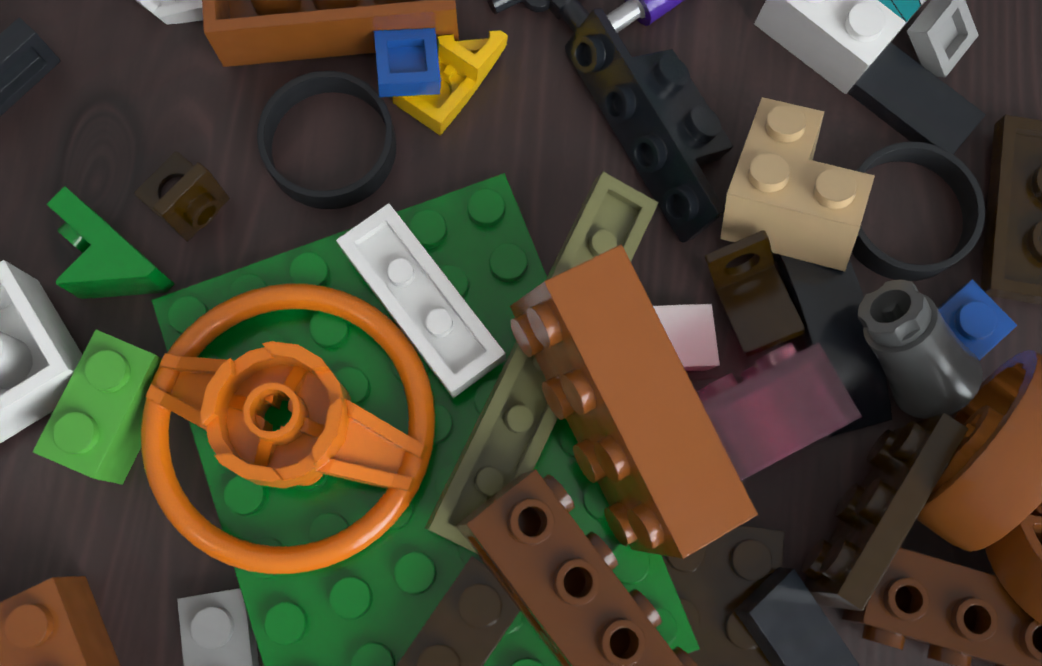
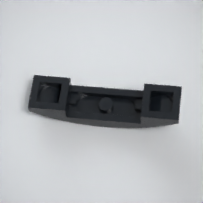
(829, 311)

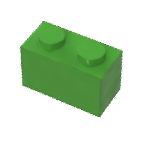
(101, 410)

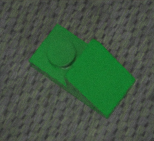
(107, 261)

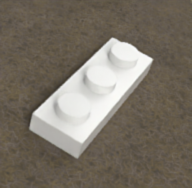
(421, 300)

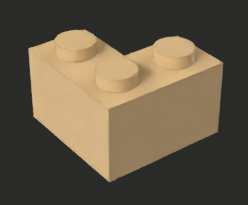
(802, 204)

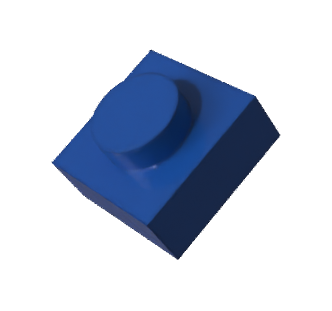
(407, 62)
(976, 318)

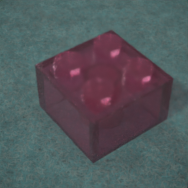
(778, 407)

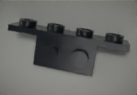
(656, 120)

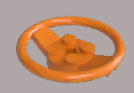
(321, 437)

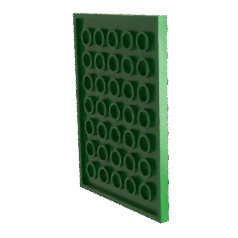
(383, 596)

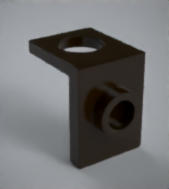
(190, 202)
(754, 295)

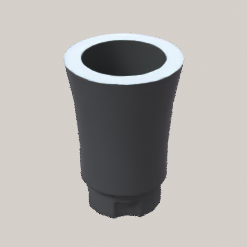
(918, 351)

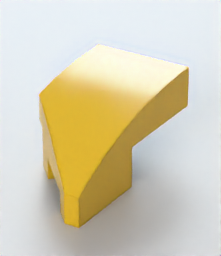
(462, 71)

